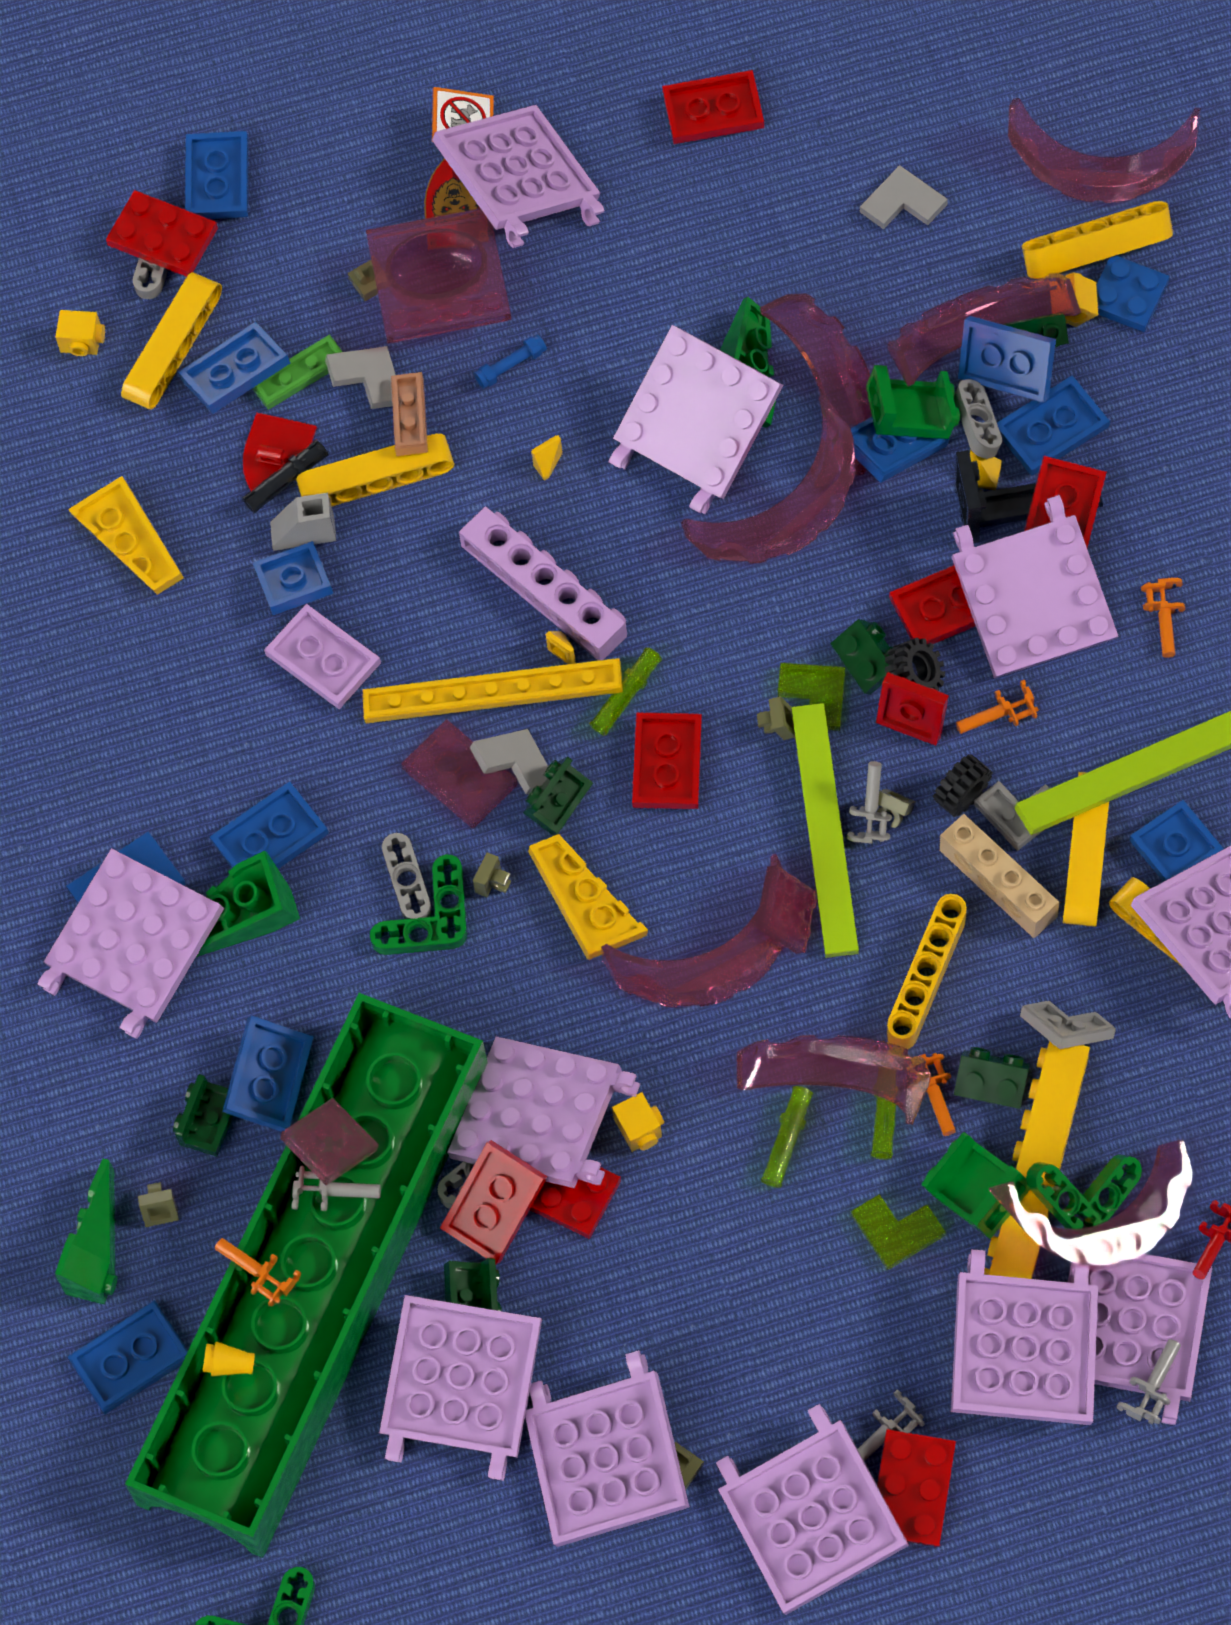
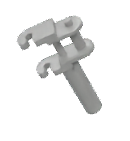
(870, 808)
(332, 1189)
(1152, 1385)
(878, 1436)

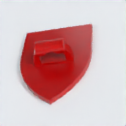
(270, 445)

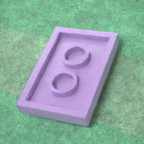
(322, 656)

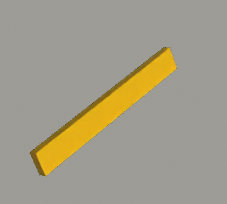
(492, 690)

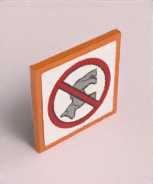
(458, 108)

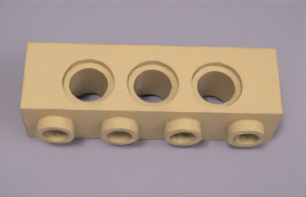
(999, 876)

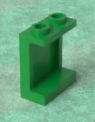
(912, 410)
(964, 1180)

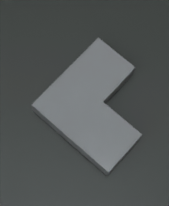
(902, 192)
(365, 366)
(513, 751)
(998, 807)
(1066, 1030)

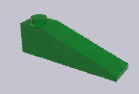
(749, 341)
(253, 902)
(88, 1257)

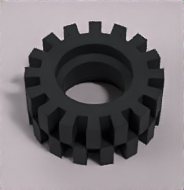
(924, 659)
(962, 785)

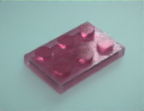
(454, 777)

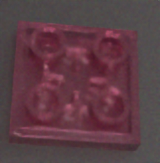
(786, 909)
(329, 1141)

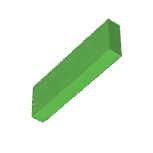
(301, 372)

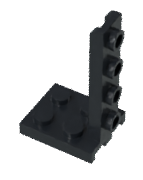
(988, 507)

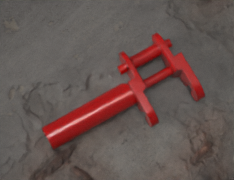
(1217, 1238)

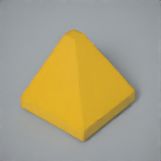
(546, 456)
(989, 471)
(560, 646)

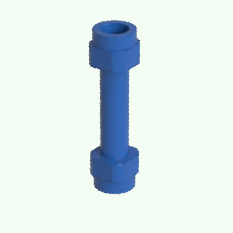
(488, 375)

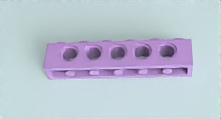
(595, 638)

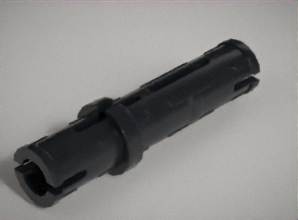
(285, 476)

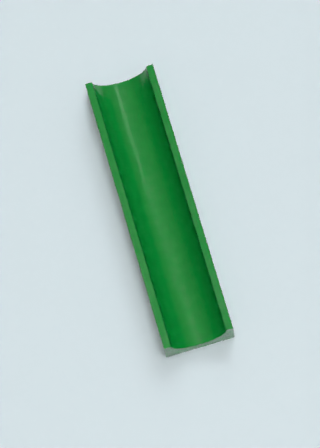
(241, 1441)

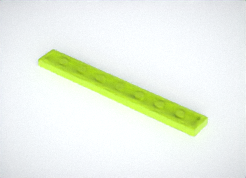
(1125, 774)
(824, 830)

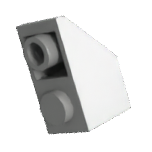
(304, 521)

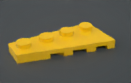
(126, 531)
(583, 899)

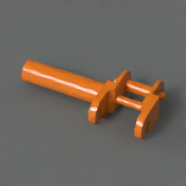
(1165, 611)
(1001, 710)
(935, 1095)
(258, 1270)

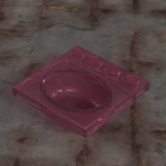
(438, 275)

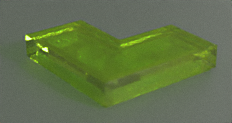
(815, 683)
(896, 1239)

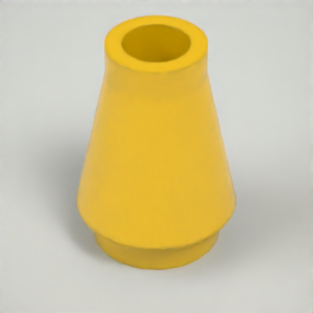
(227, 1360)

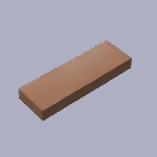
(409, 414)

